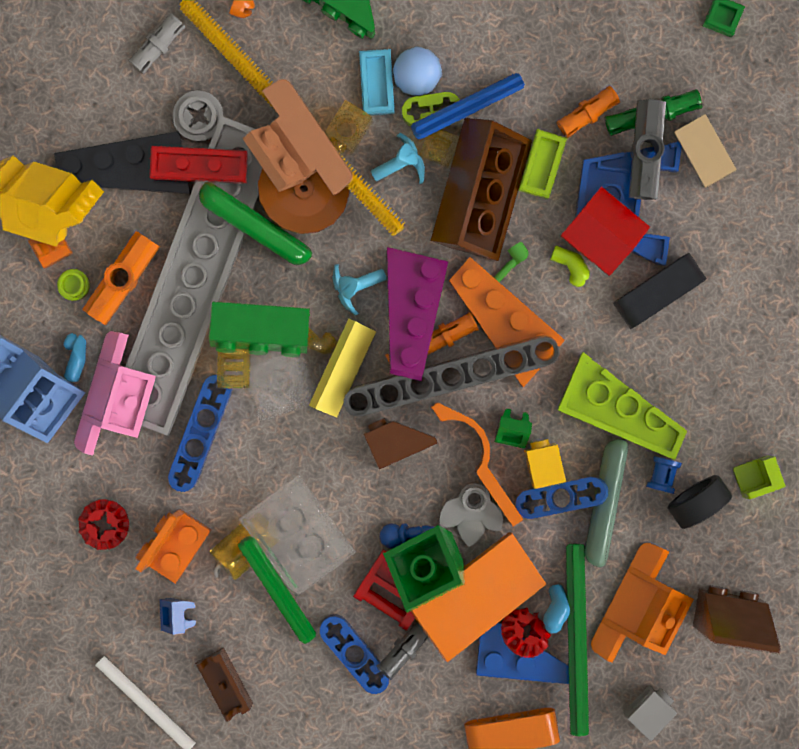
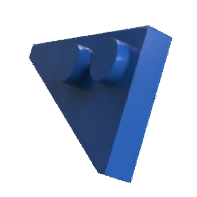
(499, 661)

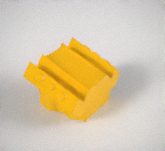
(42, 200)

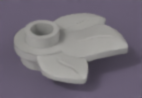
(469, 518)

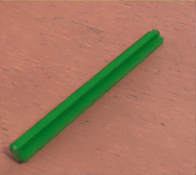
(577, 640)

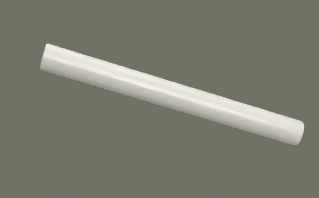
(145, 703)

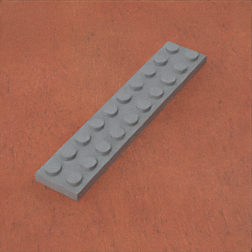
(187, 286)

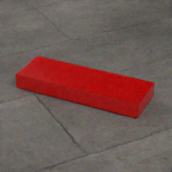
(198, 164)

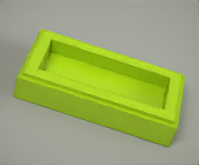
(542, 164)

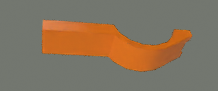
(483, 472)

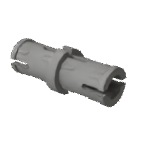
(157, 43)

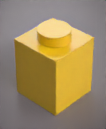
(544, 464)

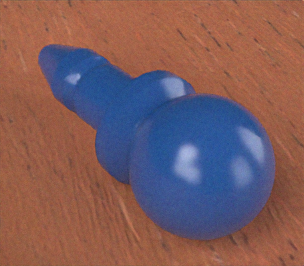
(394, 535)

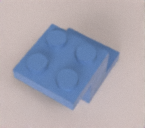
(33, 393)

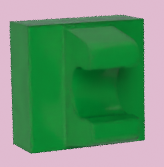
(513, 431)

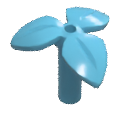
(406, 156)
(348, 285)

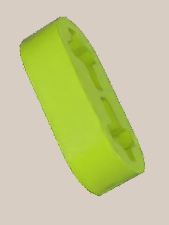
(424, 102)

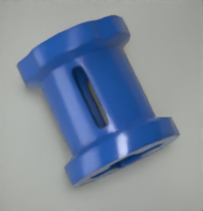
(663, 474)

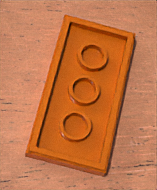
(492, 589)

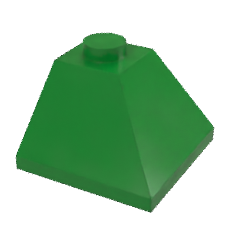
(426, 567)

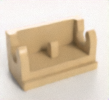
(705, 151)

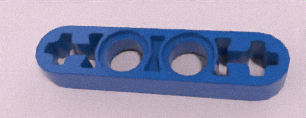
(204, 434)

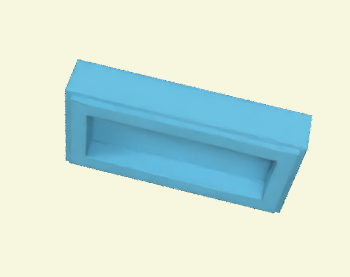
(377, 82)

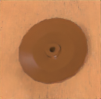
(303, 207)

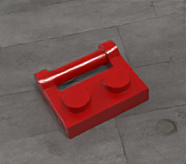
(382, 576)

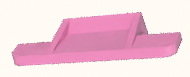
(115, 397)

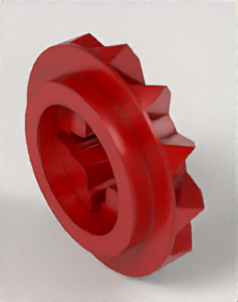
(115, 516)
(513, 631)

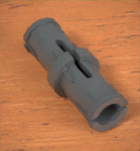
(403, 651)

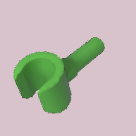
(519, 254)

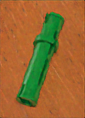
(674, 106)

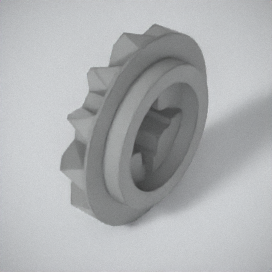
(197, 101)

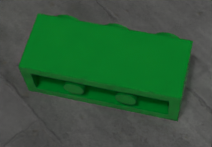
(259, 328)

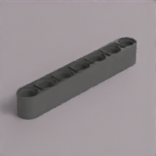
(464, 365)

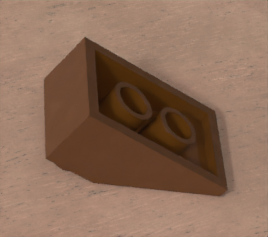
(735, 619)

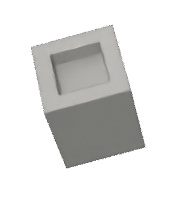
(651, 711)

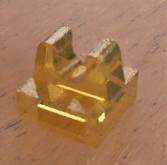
(440, 147)

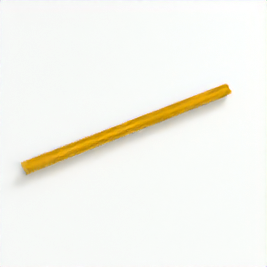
(259, 83)

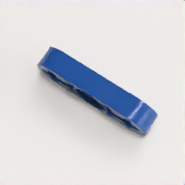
(537, 494)
(333, 640)

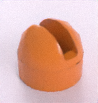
(242, 8)

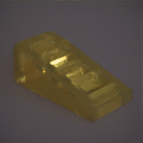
(234, 381)

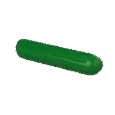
(253, 224)

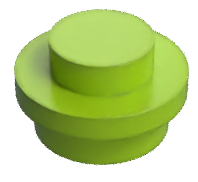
(73, 284)

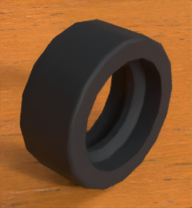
(700, 502)

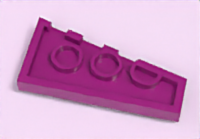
(413, 303)

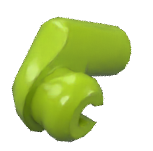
(575, 264)

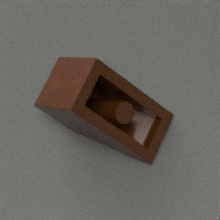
(395, 441)

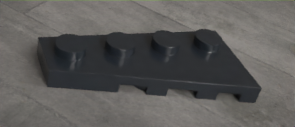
(122, 164)

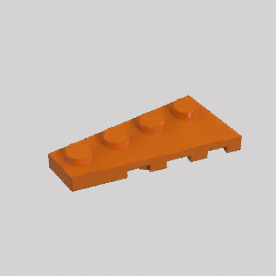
(501, 315)

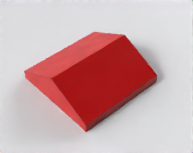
(605, 231)

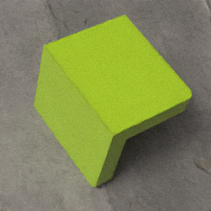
(759, 477)

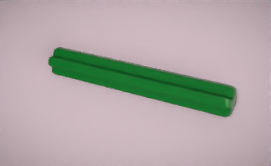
(277, 589)

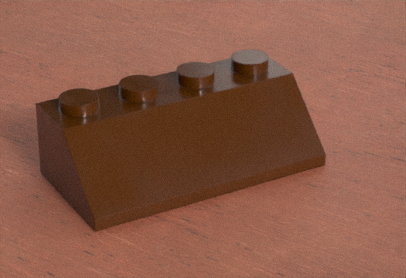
(481, 188)

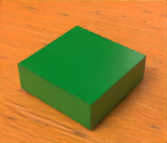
(724, 17)

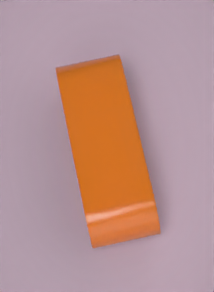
(517, 731)

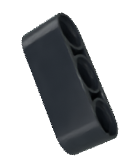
(659, 291)

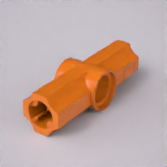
(108, 295)

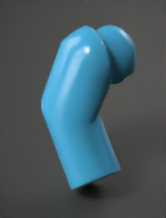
(77, 359)
(557, 611)

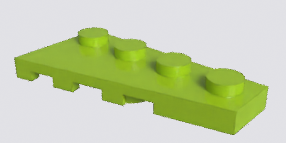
(609, 404)

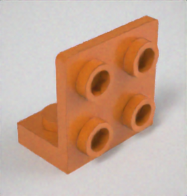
(174, 546)

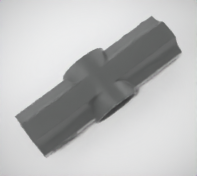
(649, 129)

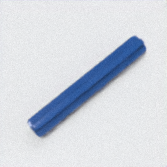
(467, 106)

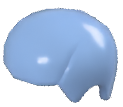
(417, 71)

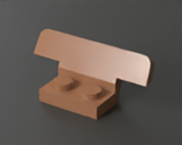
(296, 144)

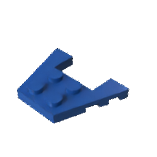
(614, 175)

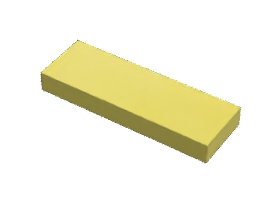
(342, 368)

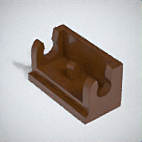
(224, 684)

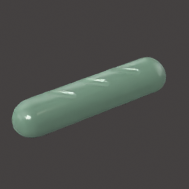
(604, 515)

